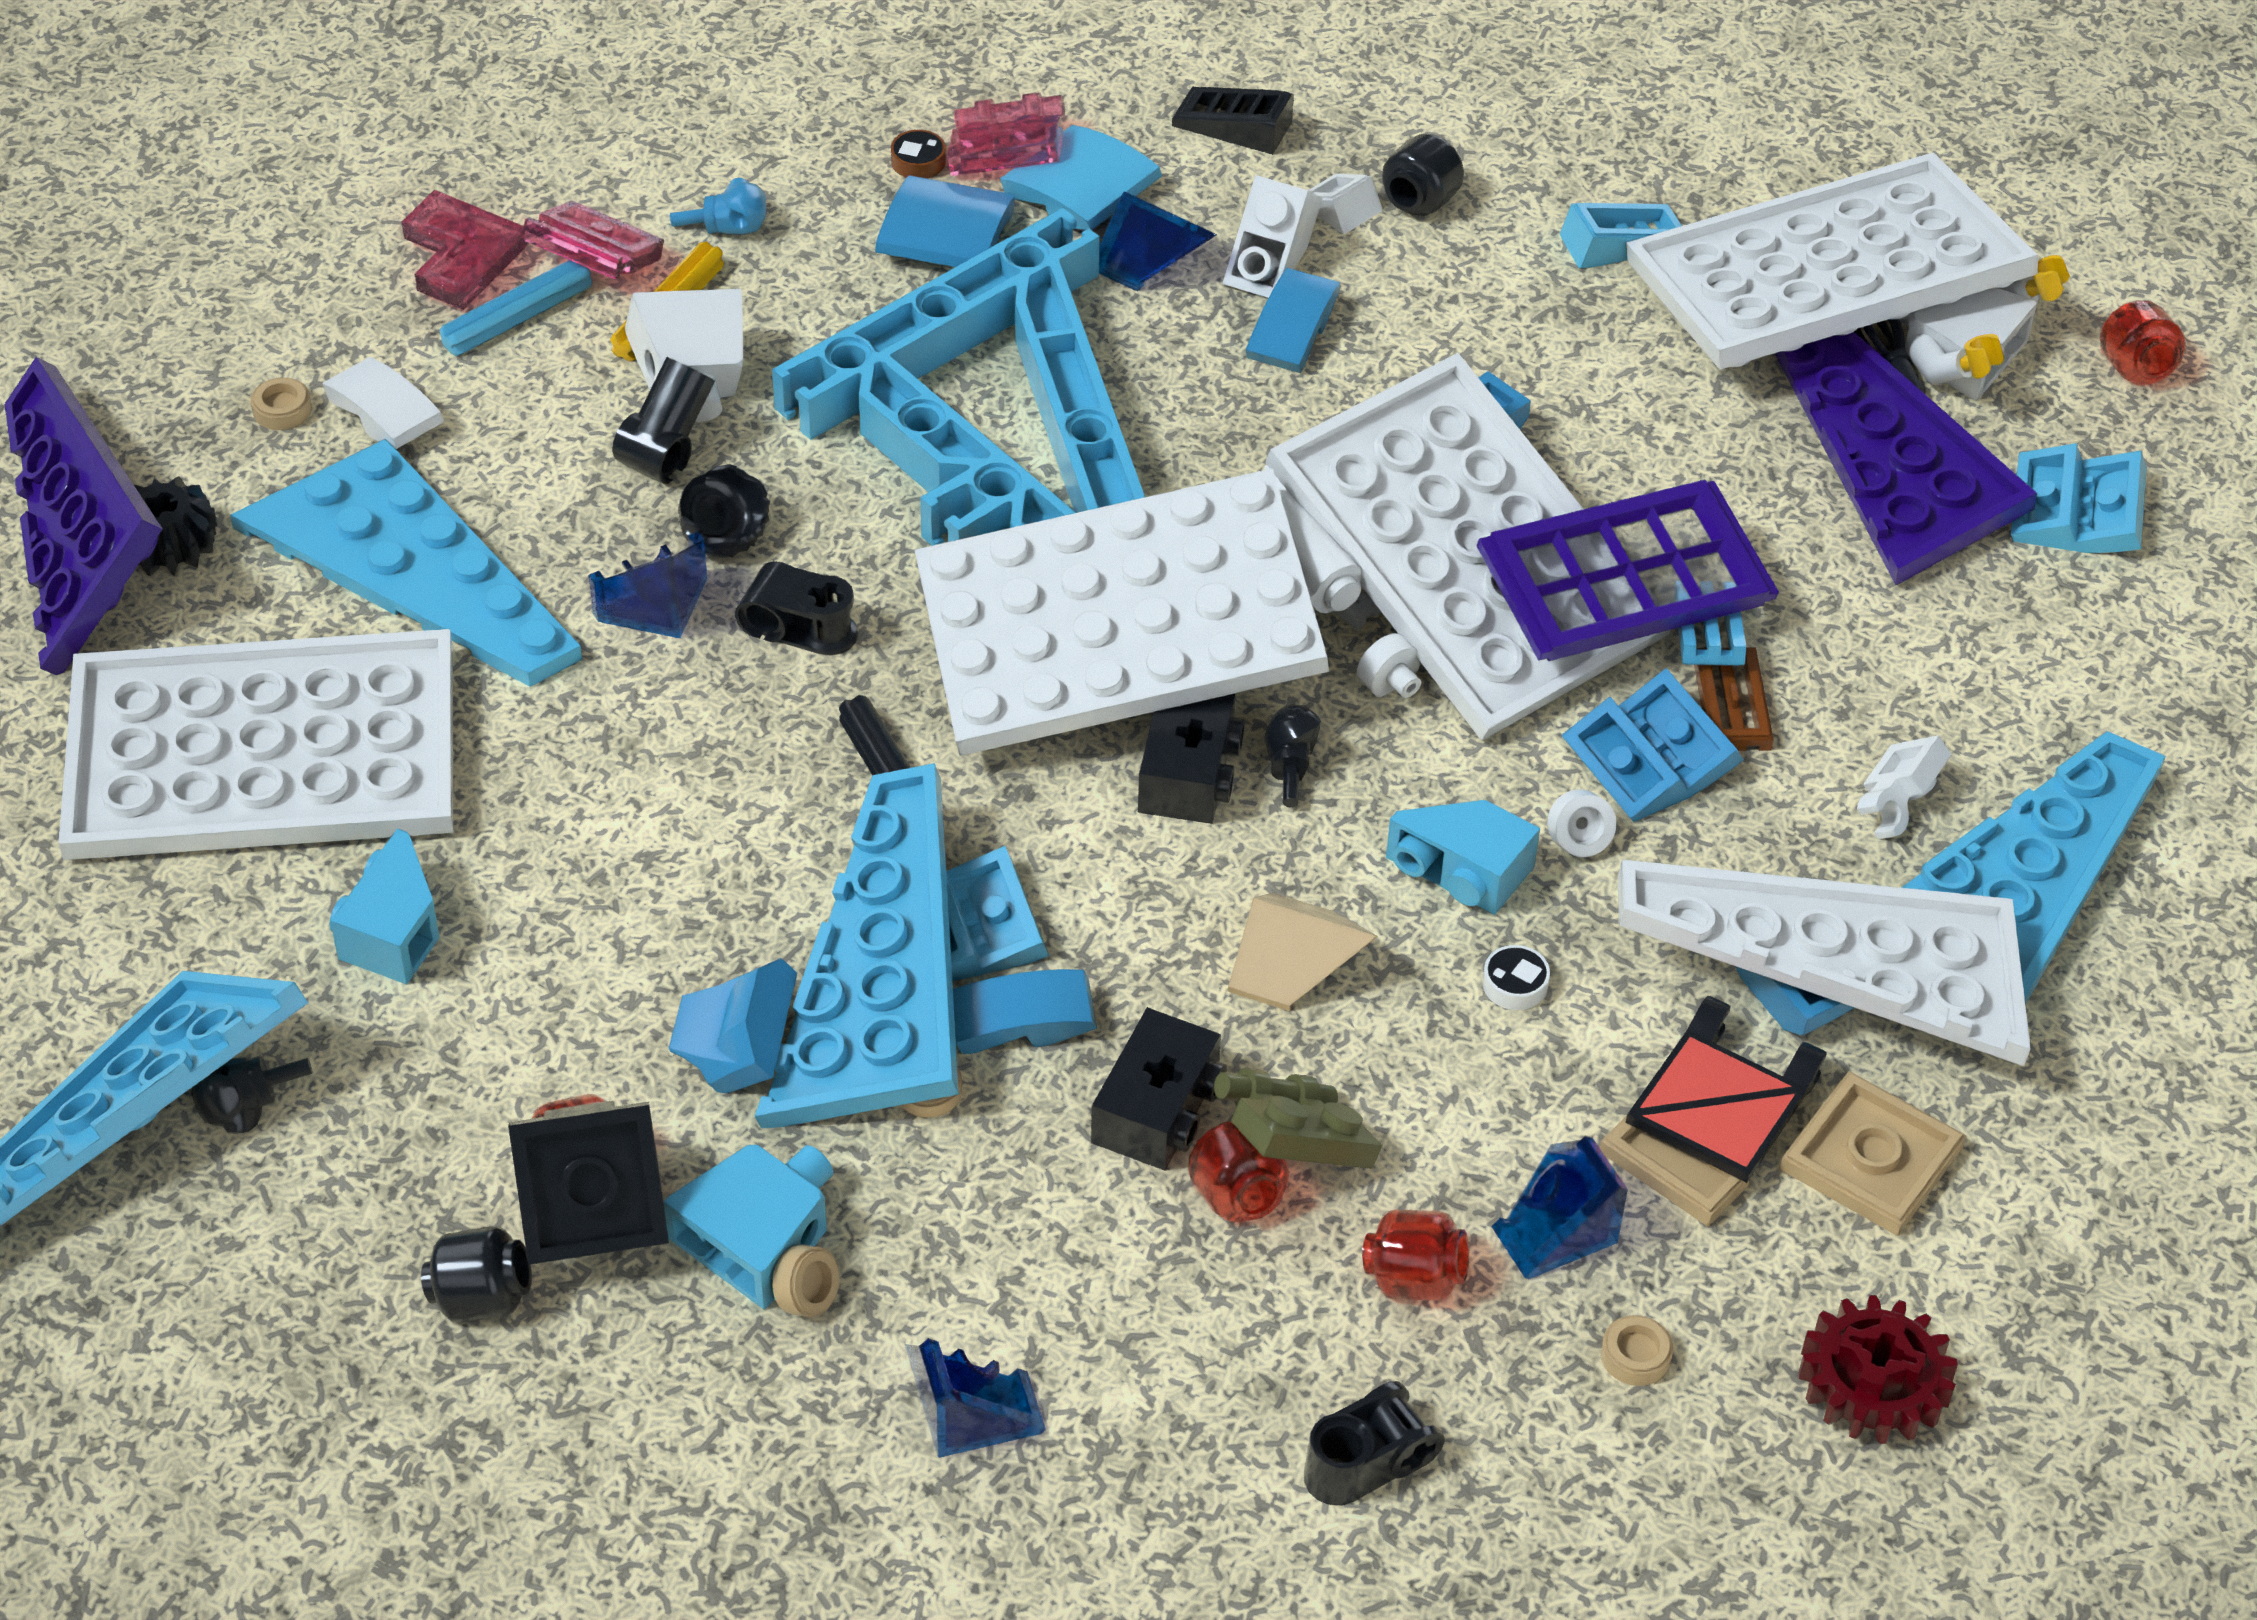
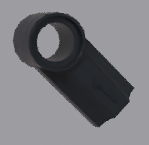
(658, 435)

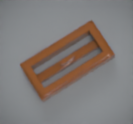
(1739, 736)

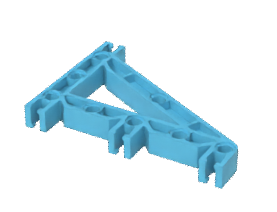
(967, 477)

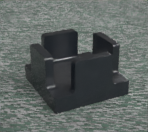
(588, 1181)

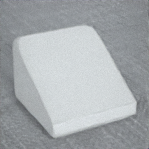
(1347, 200)

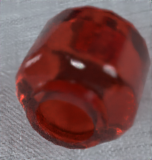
(2142, 342)
(1235, 1176)
(1417, 1255)

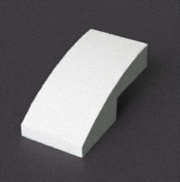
(384, 402)

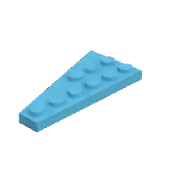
(404, 549)
(2050, 845)
(879, 979)
(137, 1072)

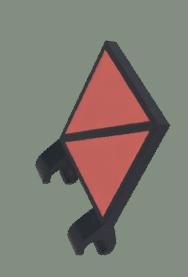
(1719, 1101)

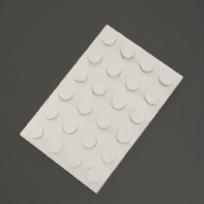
(1830, 260)
(1407, 497)
(1119, 612)
(258, 744)

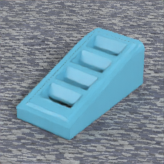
(1599, 231)

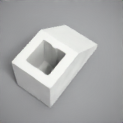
(1271, 235)

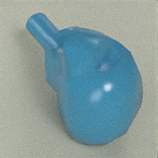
(734, 212)

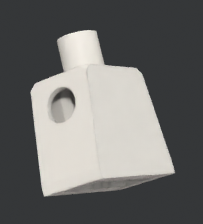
(694, 329)

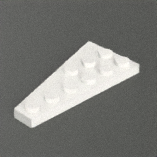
(1886, 950)

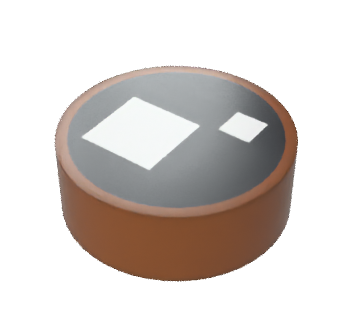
(918, 154)

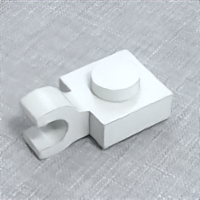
(1902, 775)

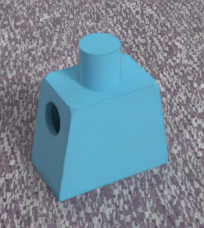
(749, 1214)

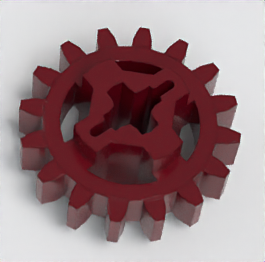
(1877, 1369)

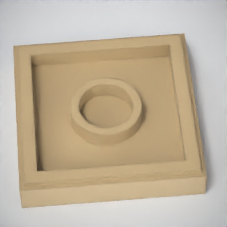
(1873, 1153)

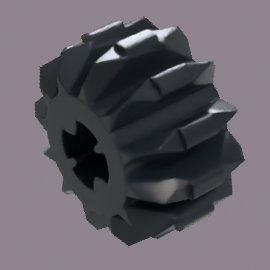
(185, 521)

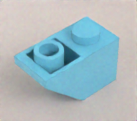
(1466, 849)
(388, 915)

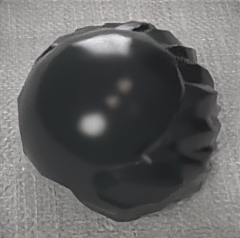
(725, 509)

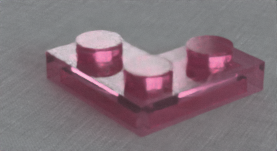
(468, 245)

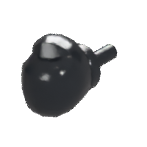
(1289, 743)
(238, 1090)

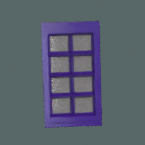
(1626, 569)

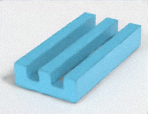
(1714, 655)

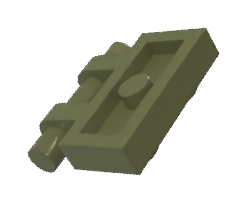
(1297, 1119)

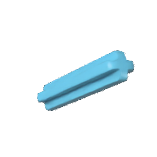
(514, 307)

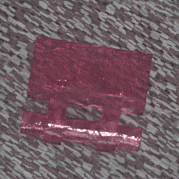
(1006, 134)

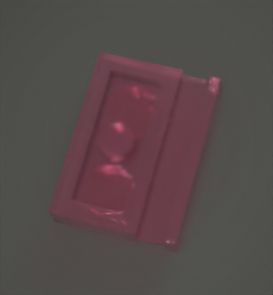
(593, 239)

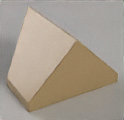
(1291, 949)

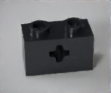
(1187, 759)
(1156, 1090)

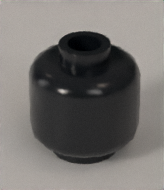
(1422, 174)
(477, 1274)

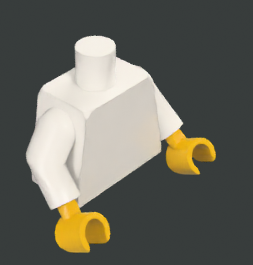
(1981, 332)

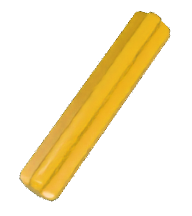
(689, 275)

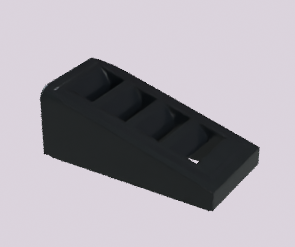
(1250, 119)

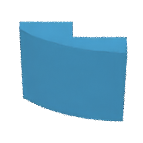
(943, 221)
(1652, 747)

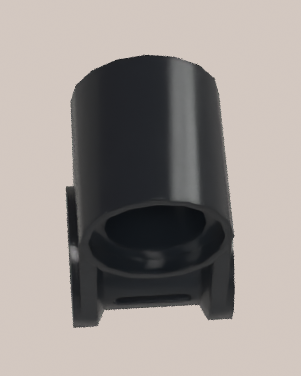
(792, 606)
(1376, 1437)

